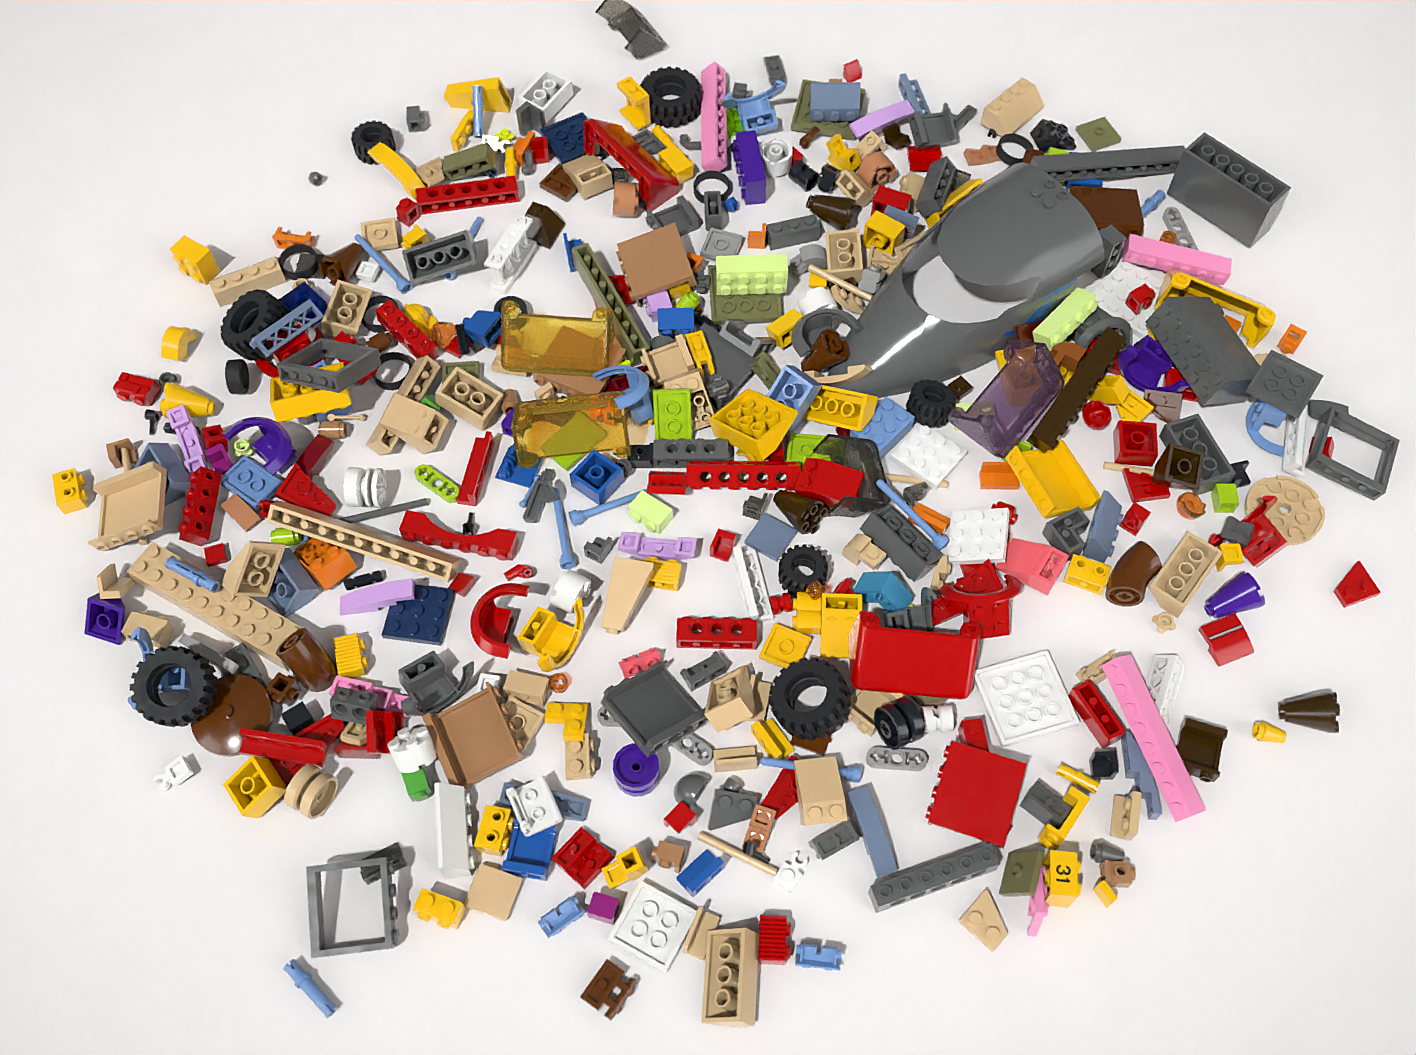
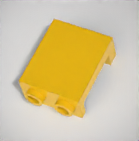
(638, 106)
(1050, 836)

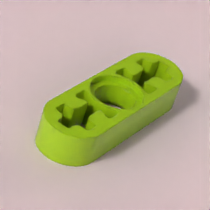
(434, 476)

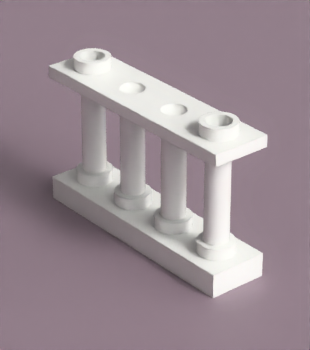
(510, 254)

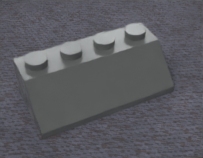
(440, 256)
(901, 542)

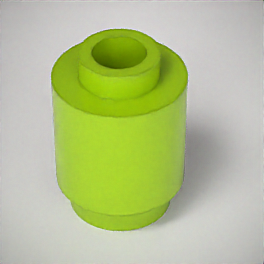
(689, 299)
(285, 536)

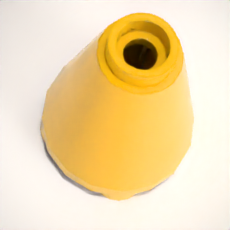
(194, 402)

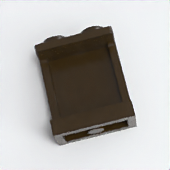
(1201, 748)

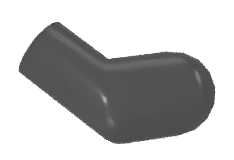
(694, 145)

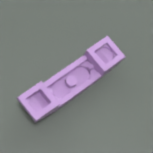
(188, 437)
(660, 548)

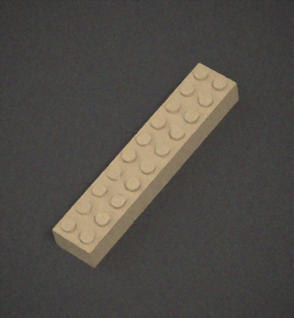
(234, 616)

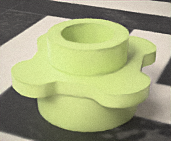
(243, 443)

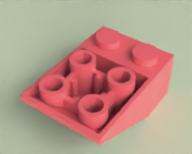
(1033, 564)

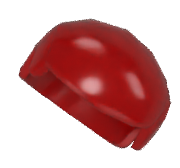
(1096, 415)

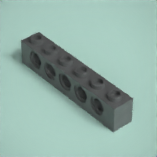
(933, 877)

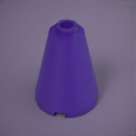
(1235, 597)

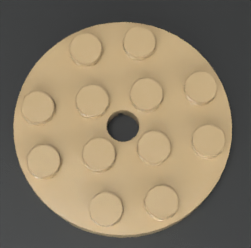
(1305, 510)

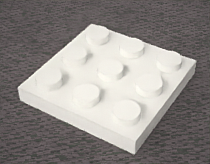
(928, 455)
(978, 536)
(652, 926)

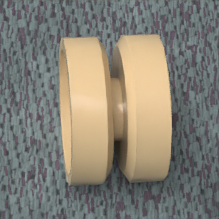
(311, 791)

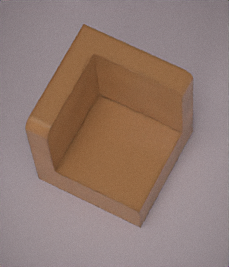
(114, 455)

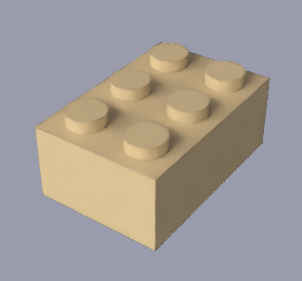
(469, 398)

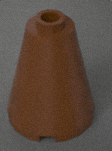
(342, 263)
(825, 352)

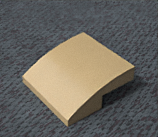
(492, 892)

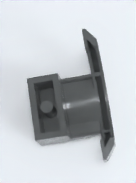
(1098, 322)
(812, 324)
(912, 617)
(430, 686)

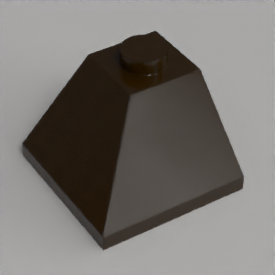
(545, 225)
(1179, 467)

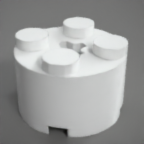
(776, 157)
(817, 299)
(568, 589)
(412, 749)

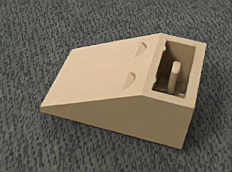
(589, 175)
(700, 401)
(414, 423)

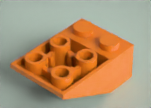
(324, 562)

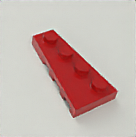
(979, 581)
(325, 730)

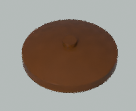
(239, 704)

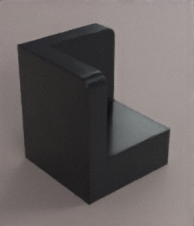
(1241, 478)
(297, 718)
(1103, 765)

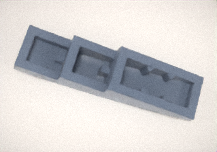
(1138, 769)
(569, 806)
(872, 831)

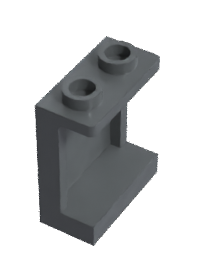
(933, 129)
(681, 214)
(732, 331)

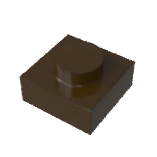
(960, 387)

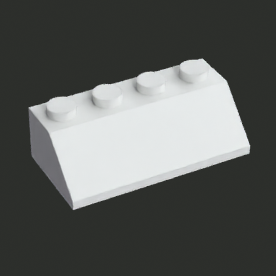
(453, 831)

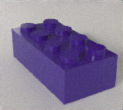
(749, 167)

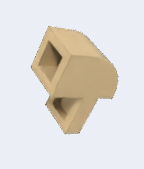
(862, 550)

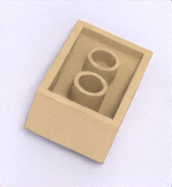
(253, 569)
(730, 700)
(819, 791)

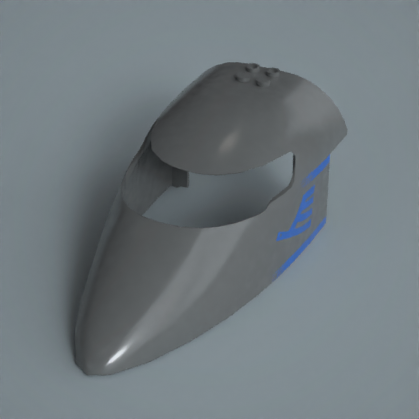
(994, 236)

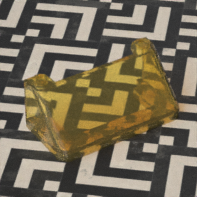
(555, 342)
(570, 427)

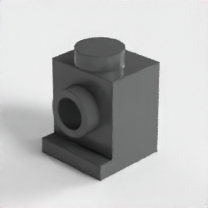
(740, 91)
(415, 119)

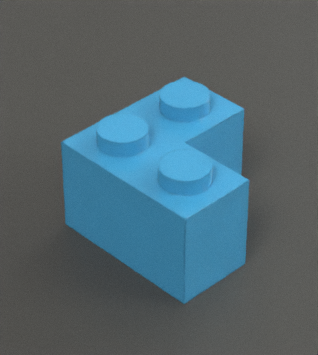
(883, 589)

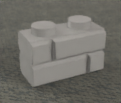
(872, 278)

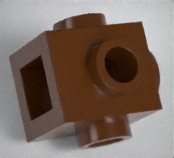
(284, 689)

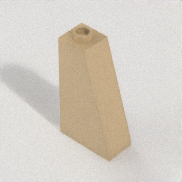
(625, 589)

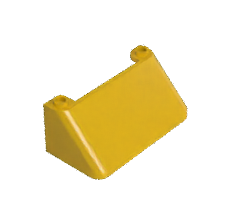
(1257, 318)

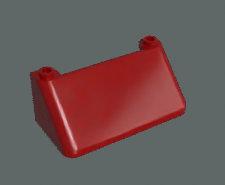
(655, 182)
(912, 659)

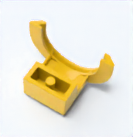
(550, 638)

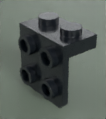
(1051, 134)

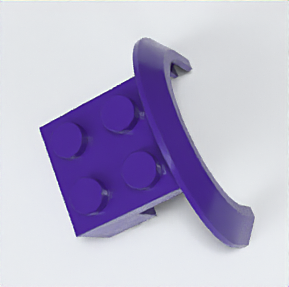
(1145, 363)
(272, 447)

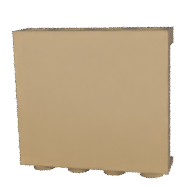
(130, 505)

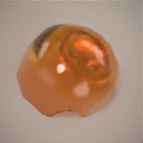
(441, 333)
(1190, 506)

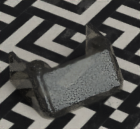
(640, 34)
(859, 455)

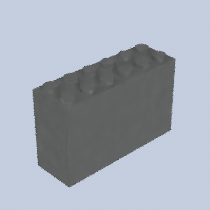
(1227, 189)
(1204, 349)

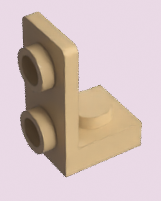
(869, 144)

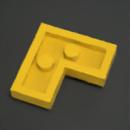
(571, 715)

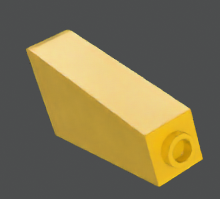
(494, 95)

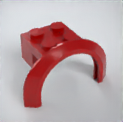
(287, 350)
(1265, 539)
(987, 609)
(491, 624)

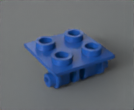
(510, 470)

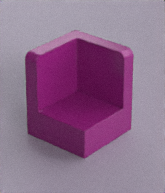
(219, 458)
(603, 908)

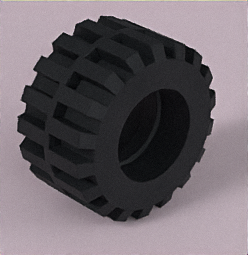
(368, 136)
(930, 402)
(801, 557)

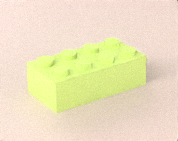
(751, 274)

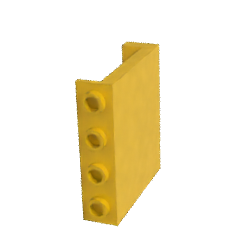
(1053, 480)

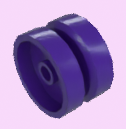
(635, 772)

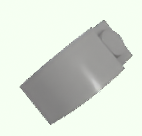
(809, 254)

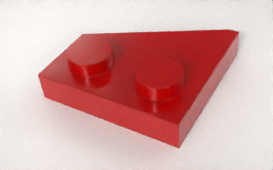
(1141, 487)
(1356, 587)

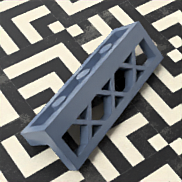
(907, 93)
(285, 324)

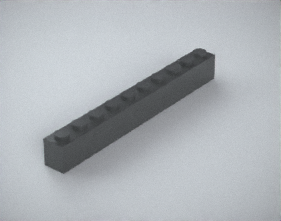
(1110, 163)

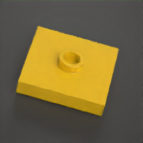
(784, 646)

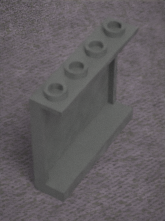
(727, 360)
(653, 709)

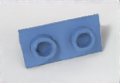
(553, 923)
(807, 957)

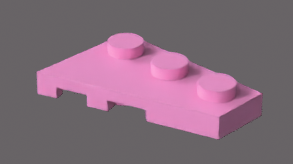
(1037, 906)

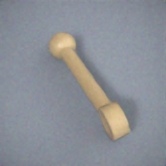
(331, 417)

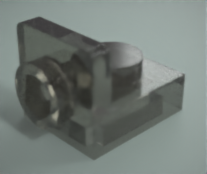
(914, 492)

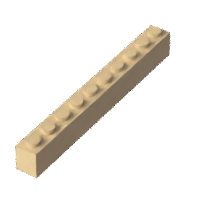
(363, 541)

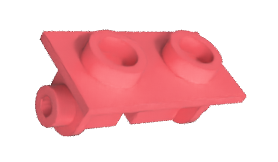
(631, 665)

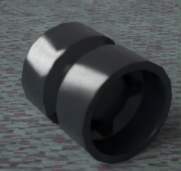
(803, 175)

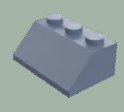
(834, 101)
(177, 478)
(1103, 528)
(291, 585)

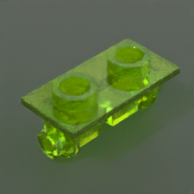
(733, 122)

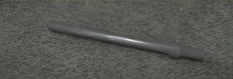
(385, 511)

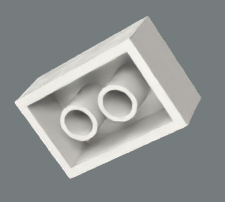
(547, 93)

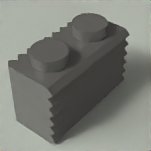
(712, 210)

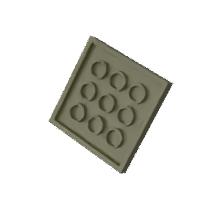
(801, 117)
(749, 307)

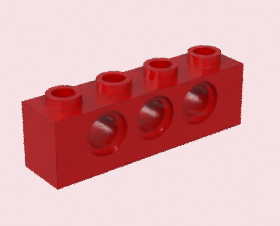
(406, 331)
(725, 640)

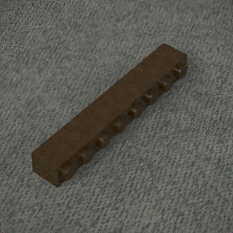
(1076, 389)

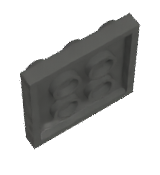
(1284, 383)

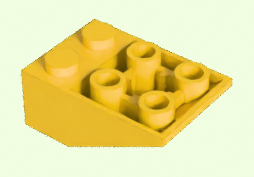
(837, 620)

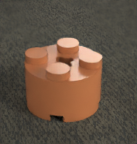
(876, 170)
(625, 199)

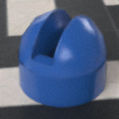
(731, 204)

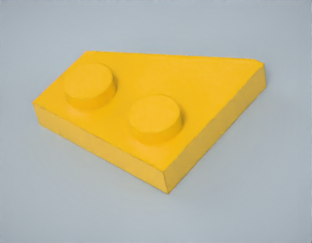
(1134, 408)

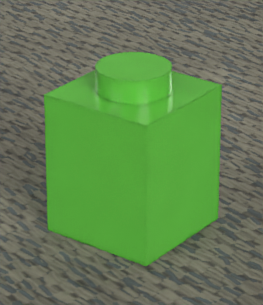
(417, 785)

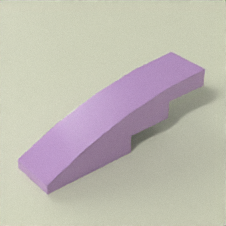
(881, 118)
(376, 596)

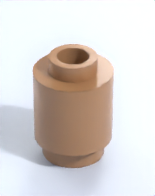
(333, 429)

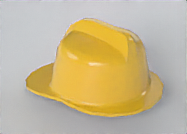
(420, 317)

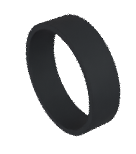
(1015, 138)
(711, 175)
(296, 249)
(374, 301)
(392, 356)

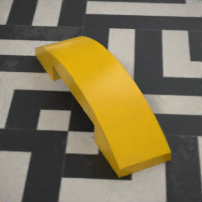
(397, 167)

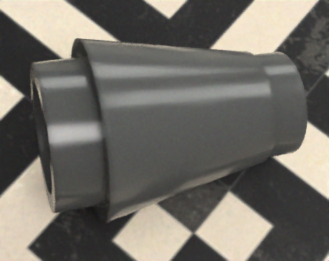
(1102, 851)

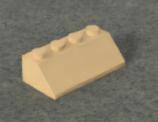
(1012, 108)
(260, 276)
(1183, 573)
(730, 977)

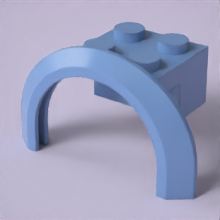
(756, 110)
(636, 397)
(1258, 414)
(174, 680)

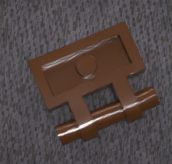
(602, 986)

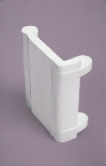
(534, 806)

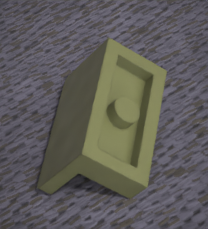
(764, 369)

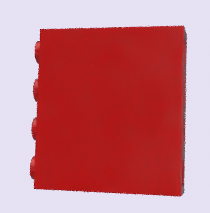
(976, 793)

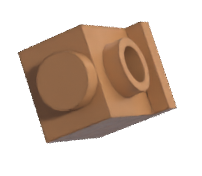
(668, 855)
(1109, 873)

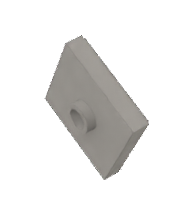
(720, 244)

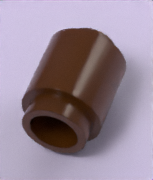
(380, 341)

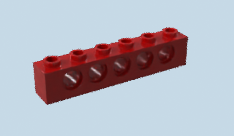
(467, 195)
(733, 468)

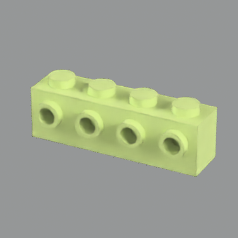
(1066, 318)

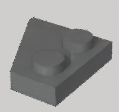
(649, 142)
(730, 808)

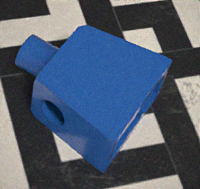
(483, 327)

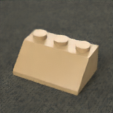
(844, 254)
(345, 309)

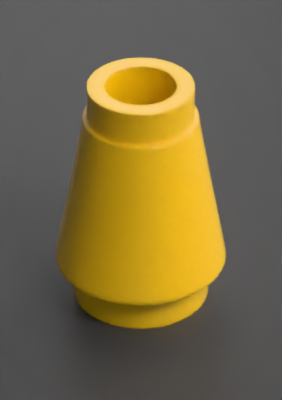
(1267, 733)

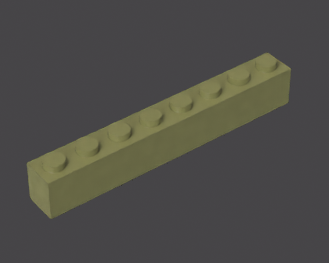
(606, 296)

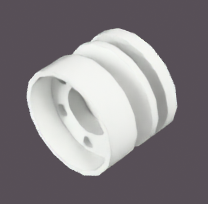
(365, 488)

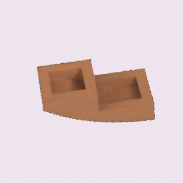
(981, 156)
(240, 512)
(760, 827)

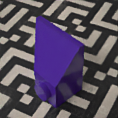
(105, 618)

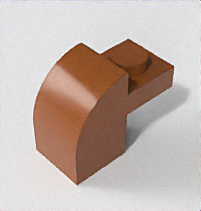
(1068, 355)

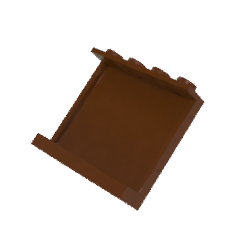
(1112, 207)

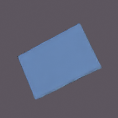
(250, 482)

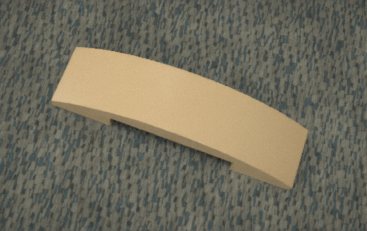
(854, 374)

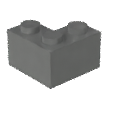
(1064, 531)

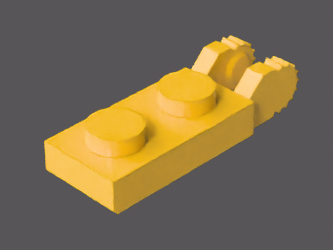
(462, 131)
(699, 351)

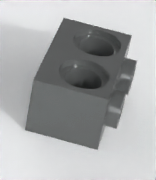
(352, 705)

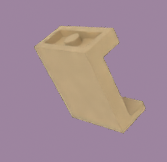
(667, 361)
(863, 708)

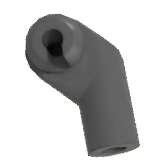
(528, 169)

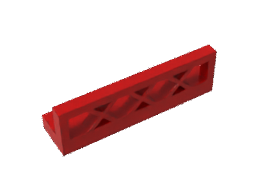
(476, 470)
(283, 747)

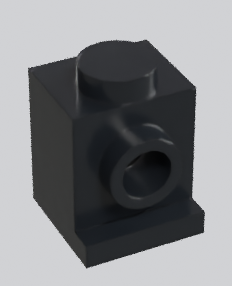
(828, 177)
(641, 456)

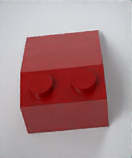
(828, 481)

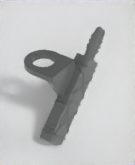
(963, 117)
(541, 493)

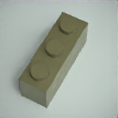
(469, 162)

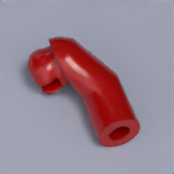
(518, 571)

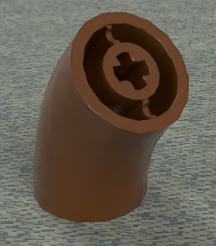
(1132, 575)
(308, 660)

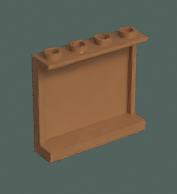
(654, 262)
(581, 385)
(474, 738)

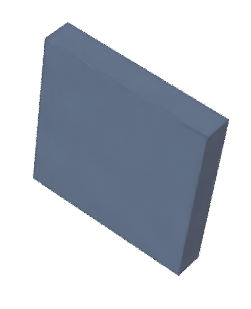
(770, 537)

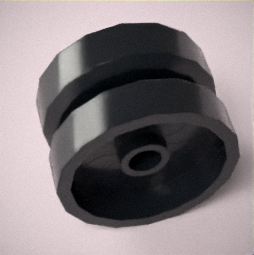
(899, 723)

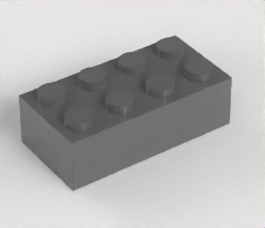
(1194, 434)

